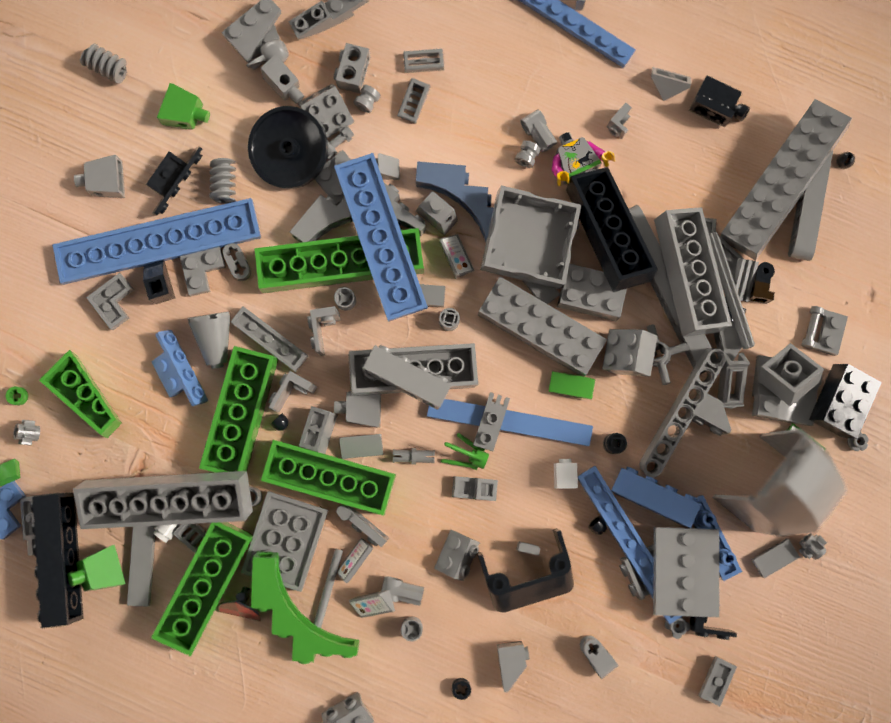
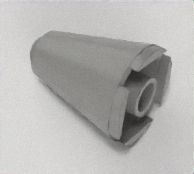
(212, 337)

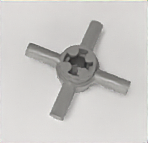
(661, 362)

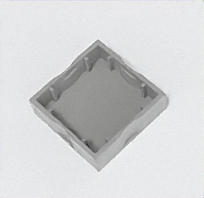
(530, 237)

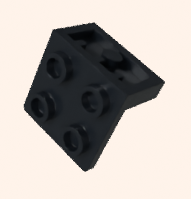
(715, 101)

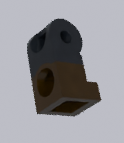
(761, 285)

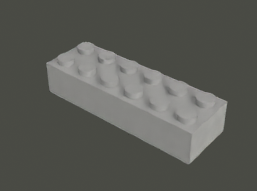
(692, 272)
(542, 327)
(451, 361)

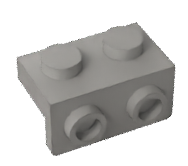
(457, 555)
(348, 711)

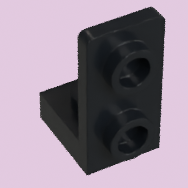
(697, 626)

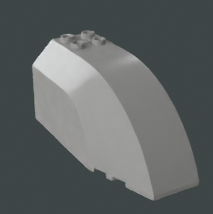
(797, 494)

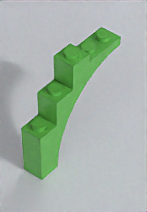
(287, 620)

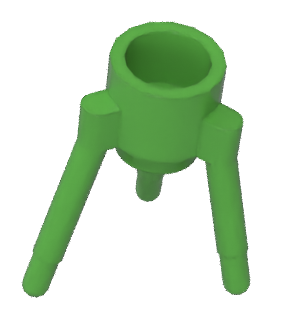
(477, 456)

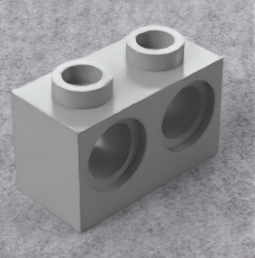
(356, 68)

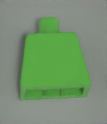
(181, 109)
(98, 571)

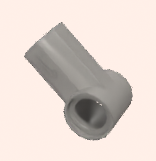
(536, 126)
(403, 591)

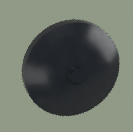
(287, 147)

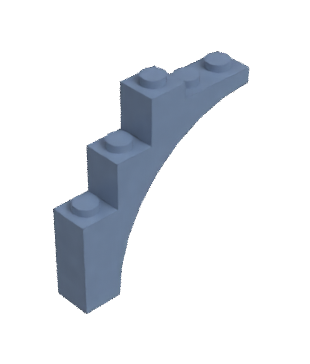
(453, 182)

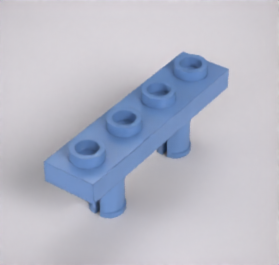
(727, 560)

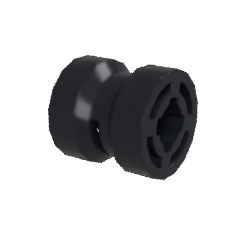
(611, 443)

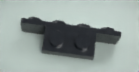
(169, 175)

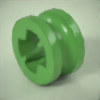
(11, 391)

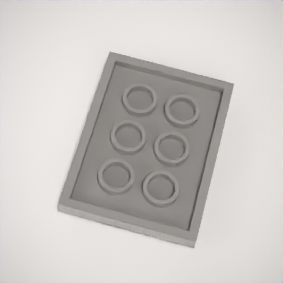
(290, 530)
(686, 572)

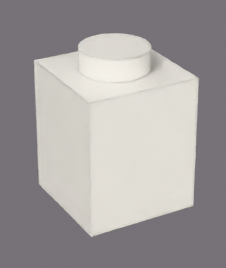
(565, 474)

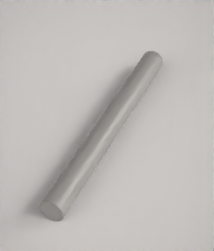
(328, 587)

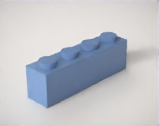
(656, 498)

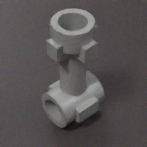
(345, 134)

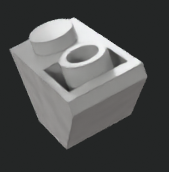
(713, 415)

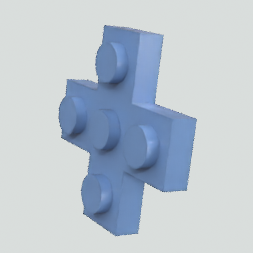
(9, 496)

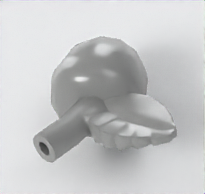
(268, 50)

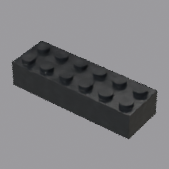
(611, 229)
(56, 557)

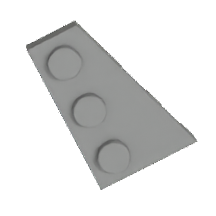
(251, 28)

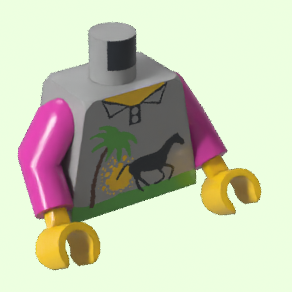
(577, 158)

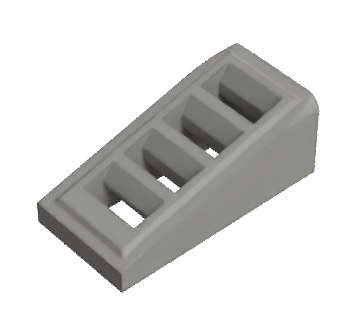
(420, 85)
(185, 539)

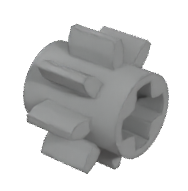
(26, 432)
(812, 546)

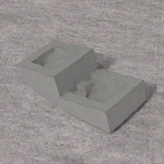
(474, 488)

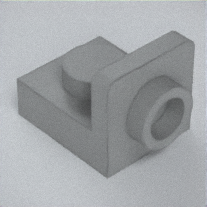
(619, 119)

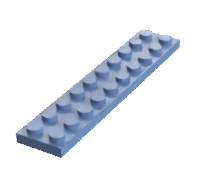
(156, 241)

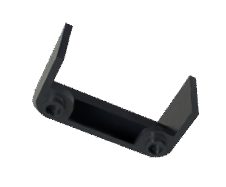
(510, 598)

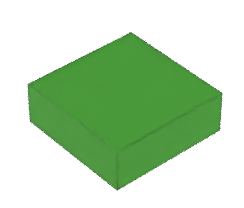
(9, 472)

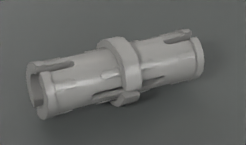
(414, 456)

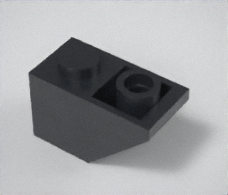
(157, 282)

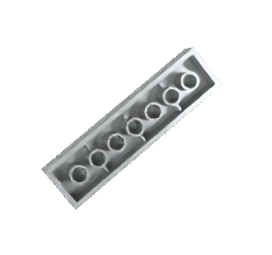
(785, 179)
(163, 500)

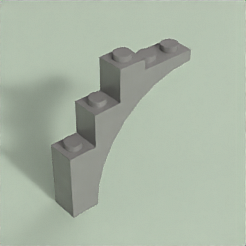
(325, 216)

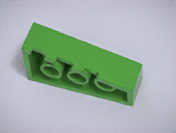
(77, 389)

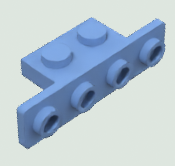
(176, 371)

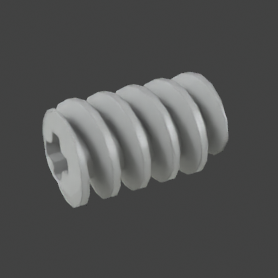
(104, 63)
(221, 179)

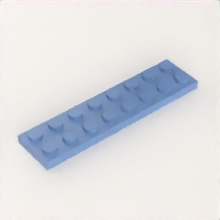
(381, 237)

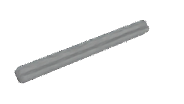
(731, 293)

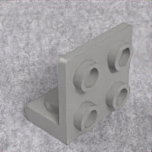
(328, 109)
(319, 316)
(287, 384)

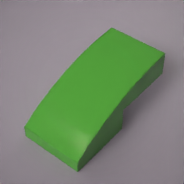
(572, 385)

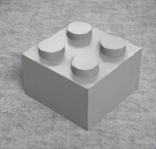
(629, 352)
(790, 374)

